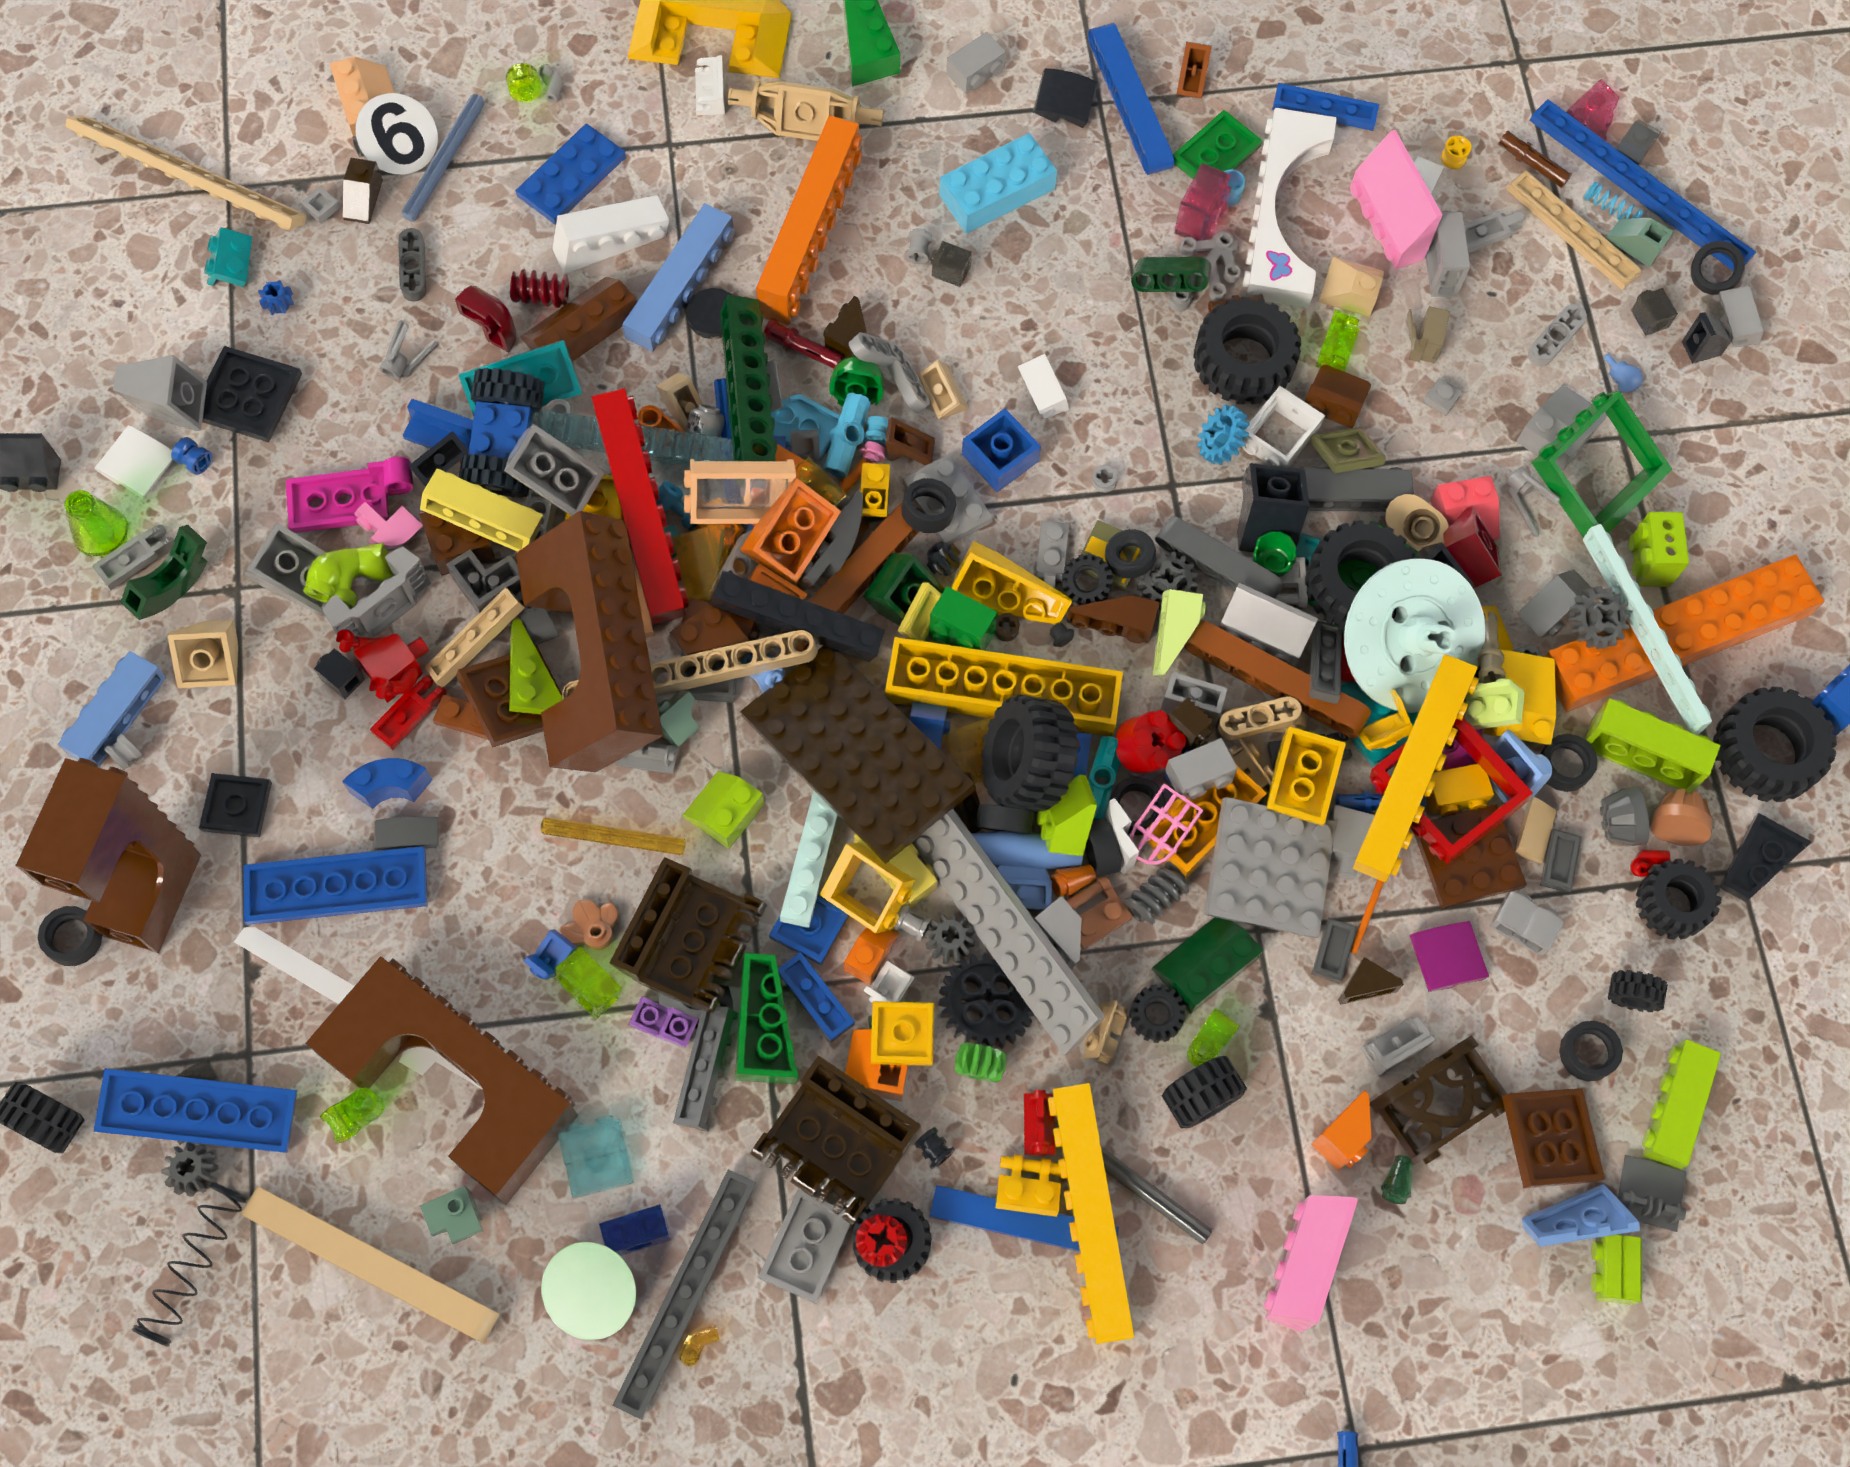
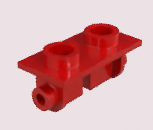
(1038, 1124)

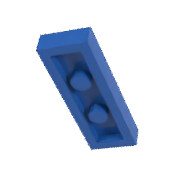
(815, 997)

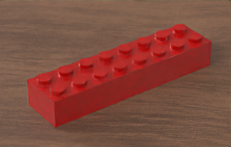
(638, 505)

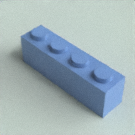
(112, 708)

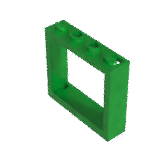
(1638, 440)

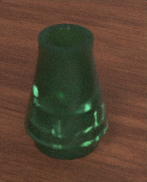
(1398, 1182)

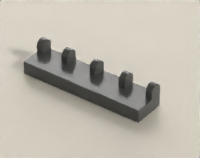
(704, 1068)

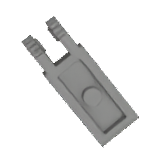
(133, 556)

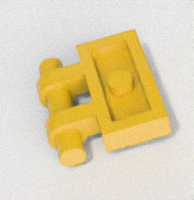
(1028, 1194)

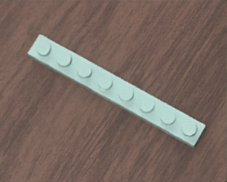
(1646, 629)

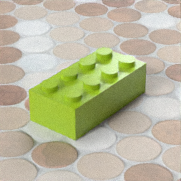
(1651, 746)

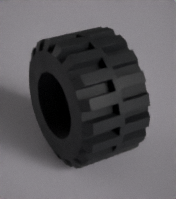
(1693, 883)
(1204, 1092)
(39, 1117)
(920, 1240)

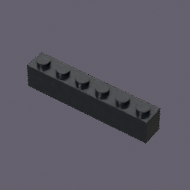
(793, 614)

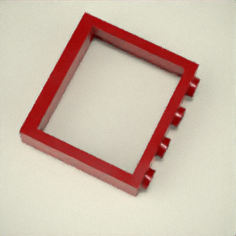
(1491, 764)

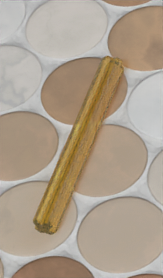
(613, 836)

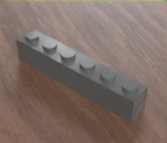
(1354, 490)

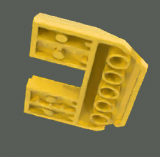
(758, 38)

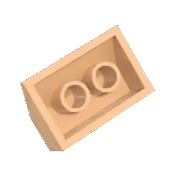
(359, 83)

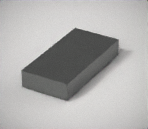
(1560, 861)
(1334, 950)

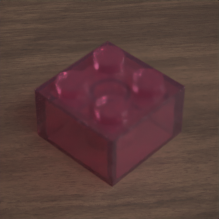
(1203, 203)

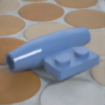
(1023, 864)

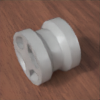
(122, 751)

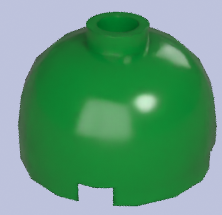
(856, 377)

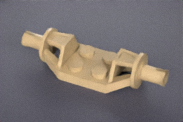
(801, 108)

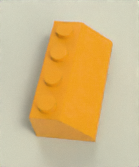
(1201, 839)

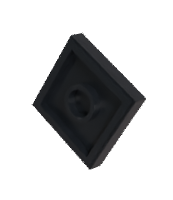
(235, 805)

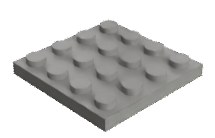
(1269, 869)

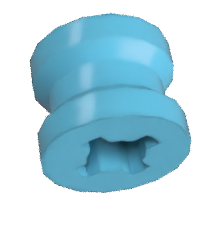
(876, 430)

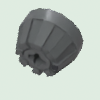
(1625, 817)

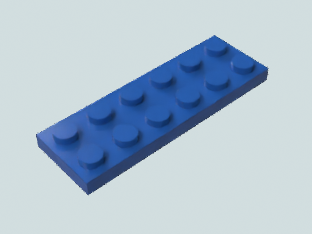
(335, 885)
(195, 1110)

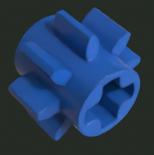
(276, 297)

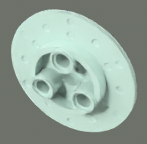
(1433, 618)

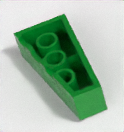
(869, 42)
(763, 1033)

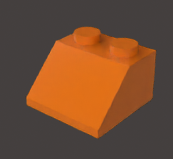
(1347, 1135)

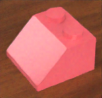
(1455, 497)

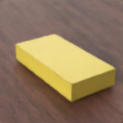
(917, 619)

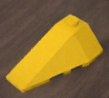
(1008, 587)

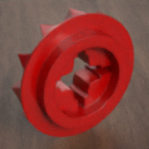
(887, 1254)

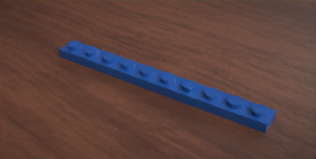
(1635, 180)

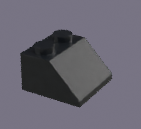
(27, 463)

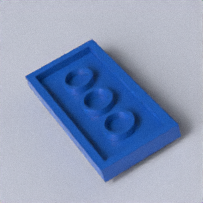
(570, 173)

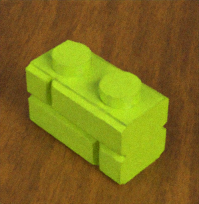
(1617, 1269)

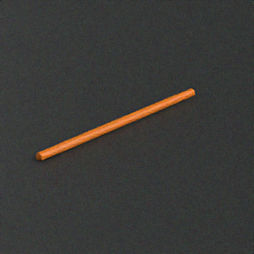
(1366, 917)

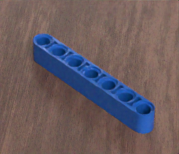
(1130, 99)

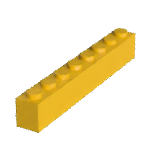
(1415, 767)
(1092, 1213)

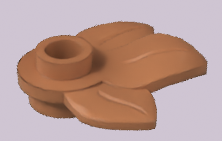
(590, 920)

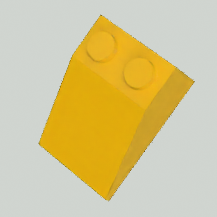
(1537, 679)
(1305, 775)

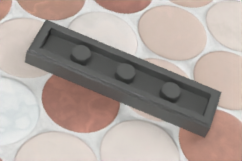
(1326, 662)

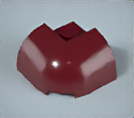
(490, 314)

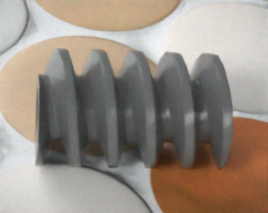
(1157, 893)

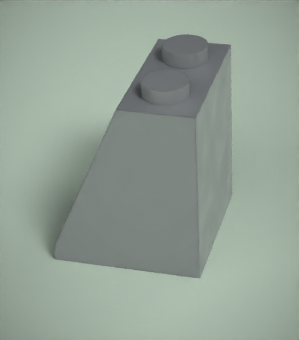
(163, 390)

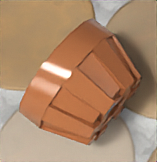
(1682, 819)

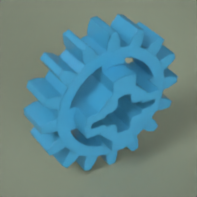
(1223, 434)

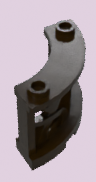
(1463, 1061)

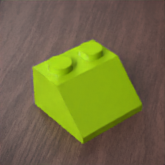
(725, 808)
(1069, 821)

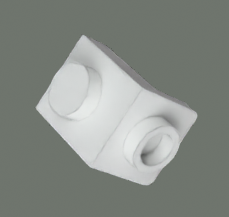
(889, 984)

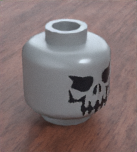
(705, 421)

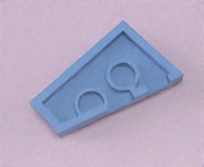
(1581, 1218)

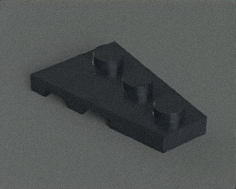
(1761, 856)

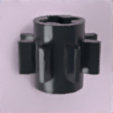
(943, 558)

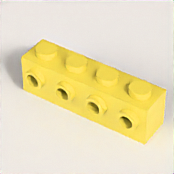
(480, 511)

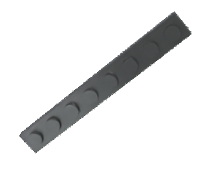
(684, 1295)

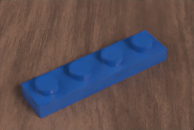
(1347, 110)

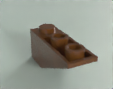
(1122, 616)

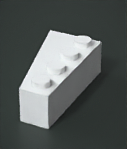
(607, 231)

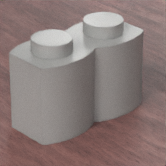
(1527, 923)

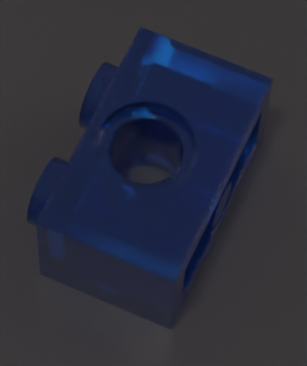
(636, 1230)

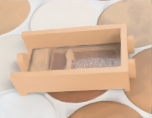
(734, 489)

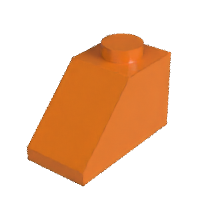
(869, 954)

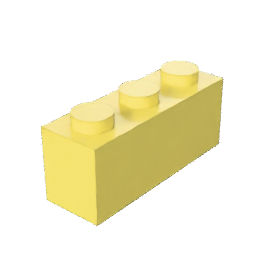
(908, 862)

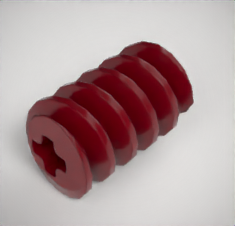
(539, 289)

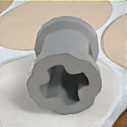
(918, 246)
(912, 923)

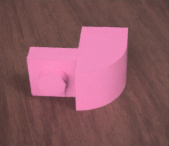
(393, 532)

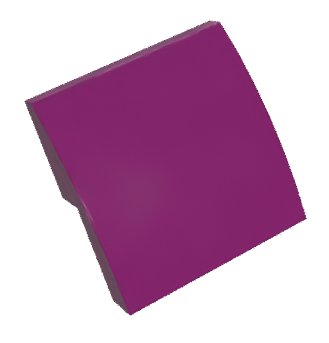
(1449, 956)

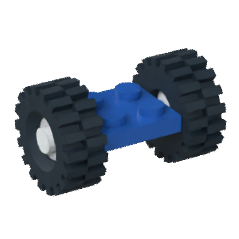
(499, 427)

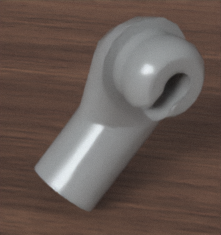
(552, 80)

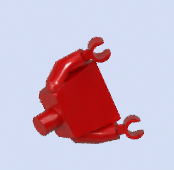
(386, 661)

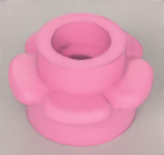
(873, 452)

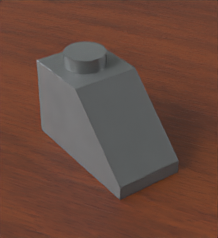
(1638, 141)

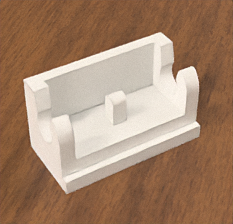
(710, 86)
(1043, 386)

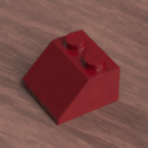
(1473, 547)

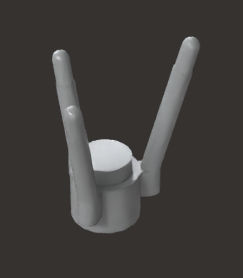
(395, 363)
(1522, 482)

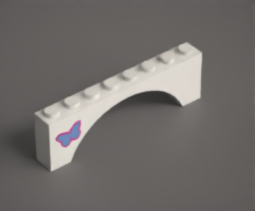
(1274, 268)

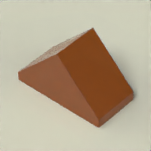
(1194, 69)

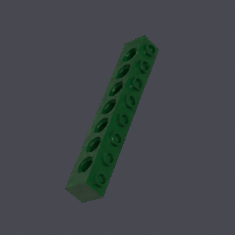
(747, 380)

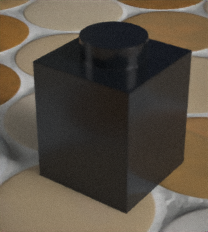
(339, 673)

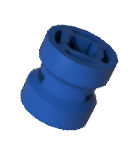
(195, 458)

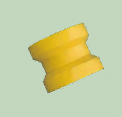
(1461, 147)

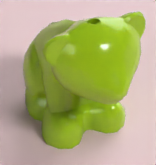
(335, 570)

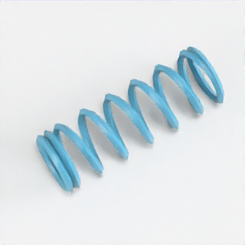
(1592, 192)

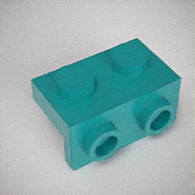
(229, 257)

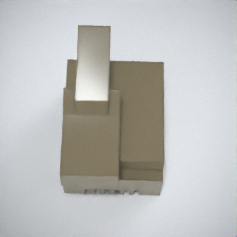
(1431, 334)

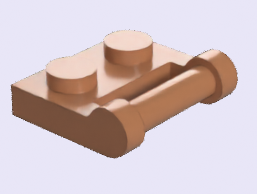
(1103, 917)

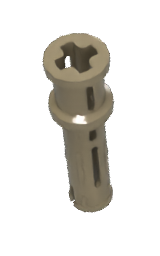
(1490, 657)

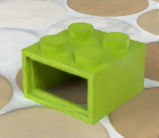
(1649, 545)

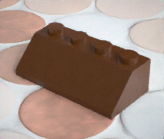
(585, 318)

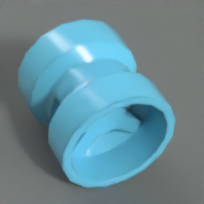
(1237, 183)

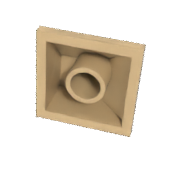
(1351, 286)
(205, 654)

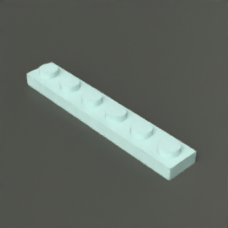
(809, 863)

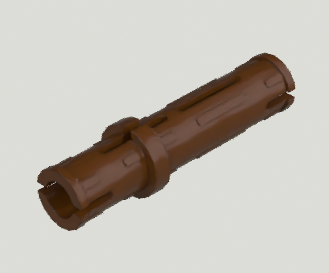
(1538, 161)

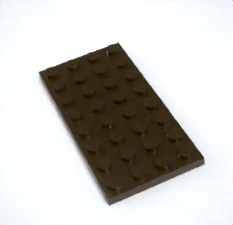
(858, 752)

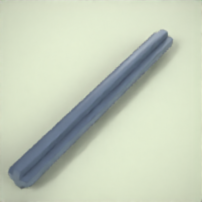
(443, 157)

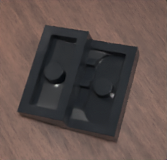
(1064, 96)

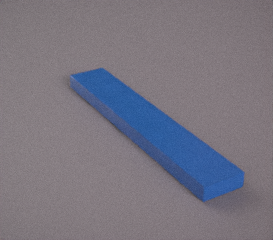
(980, 1213)

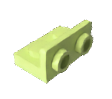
(1495, 704)

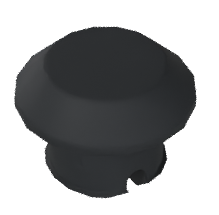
(1061, 635)

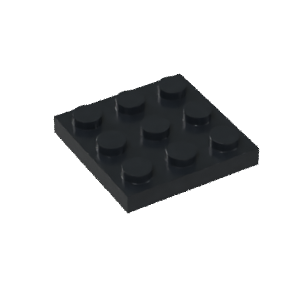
(248, 393)

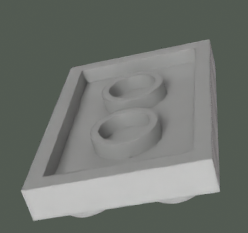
(969, 511)
(805, 1247)

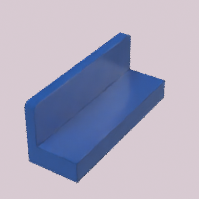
(432, 424)

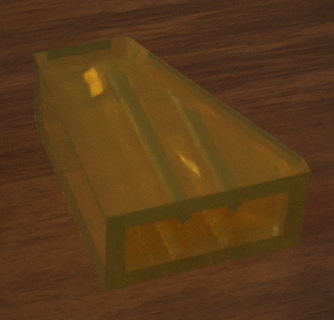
(702, 556)

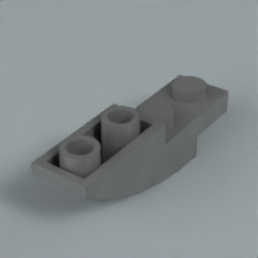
(837, 543)

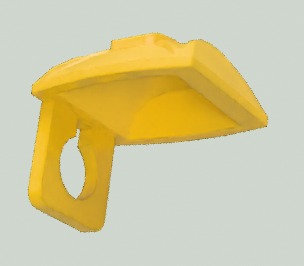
(1388, 729)

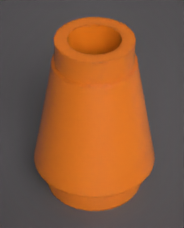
(1070, 880)

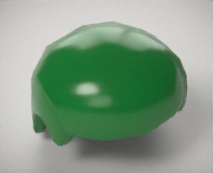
(1275, 552)

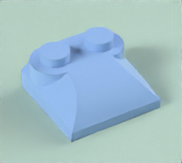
(1529, 767)

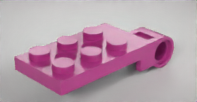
(364, 485)

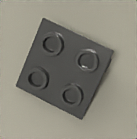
(1652, 1192)

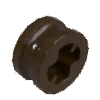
(1000, 631)

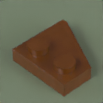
(707, 631)

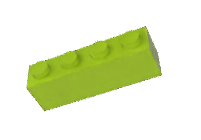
(1681, 1104)

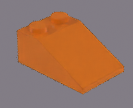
(791, 531)

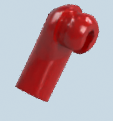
(1645, 859)

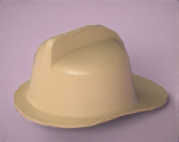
(1416, 521)

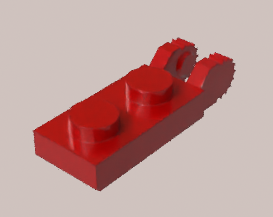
(407, 713)

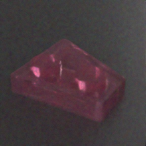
(1596, 108)

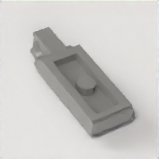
(1491, 229)
(1052, 551)

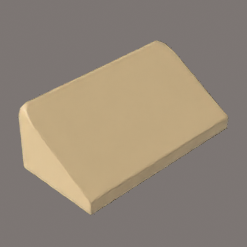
(942, 390)
(1535, 830)

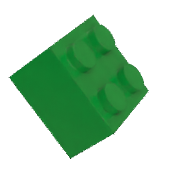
(961, 621)

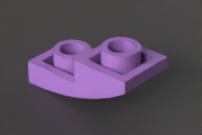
(663, 1022)

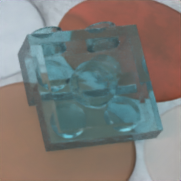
(596, 1156)

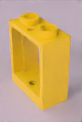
(841, 876)

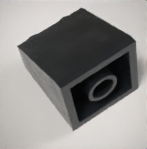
(1272, 502)

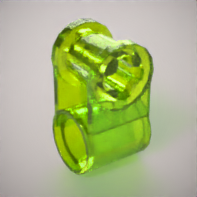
(1213, 1036)
(350, 1115)

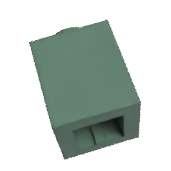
(1640, 238)

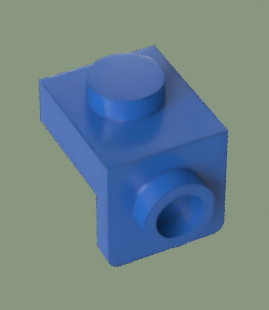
(549, 954)

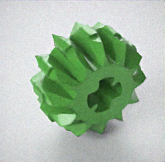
(980, 1062)

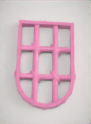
(1176, 823)

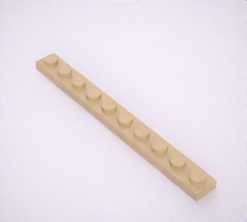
(181, 169)

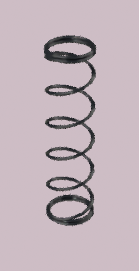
(141, 1329)

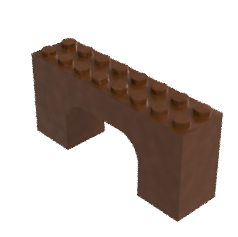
(590, 572)
(113, 848)
(393, 1014)

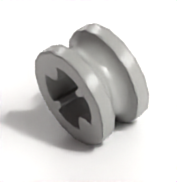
(1111, 474)

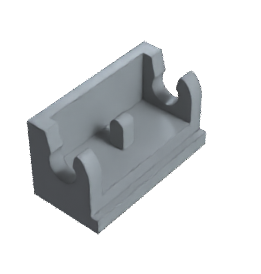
(1742, 316)
(1398, 1045)

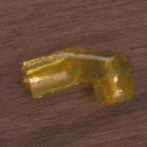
(695, 1343)

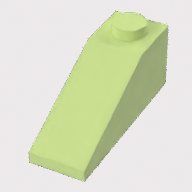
(1177, 621)

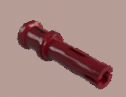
(792, 340)

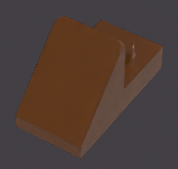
(908, 442)

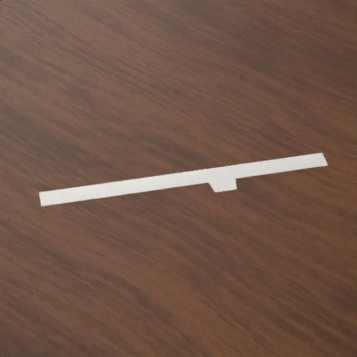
(329, 985)

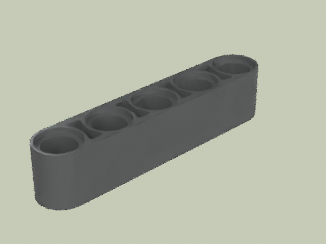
(1216, 558)

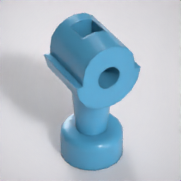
(670, 498)

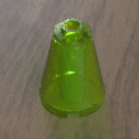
(95, 524)

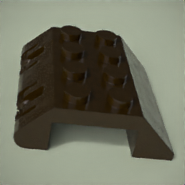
(686, 936)
(837, 1139)

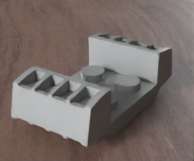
(385, 604)

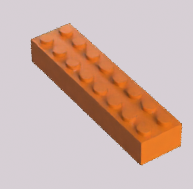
(809, 220)

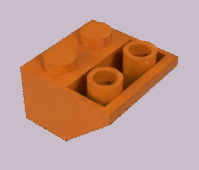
(881, 1079)

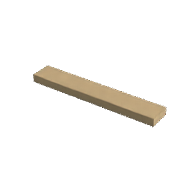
(1574, 230)

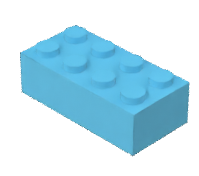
(997, 183)

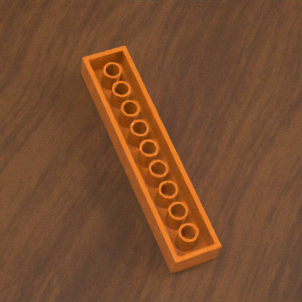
(1694, 630)

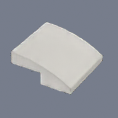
(135, 461)
(1120, 824)

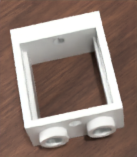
(1294, 410)

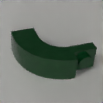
(169, 581)

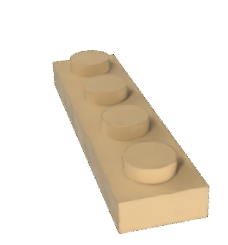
(474, 637)

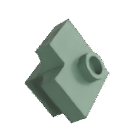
(677, 718)
(453, 1214)

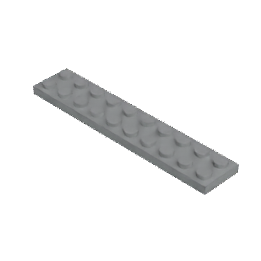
(1009, 932)

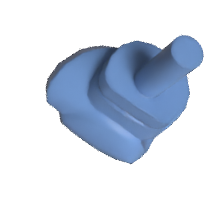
(1625, 375)

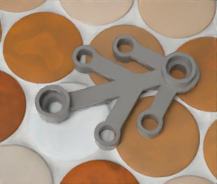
(1218, 250)

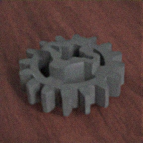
(1172, 575)
(1599, 617)

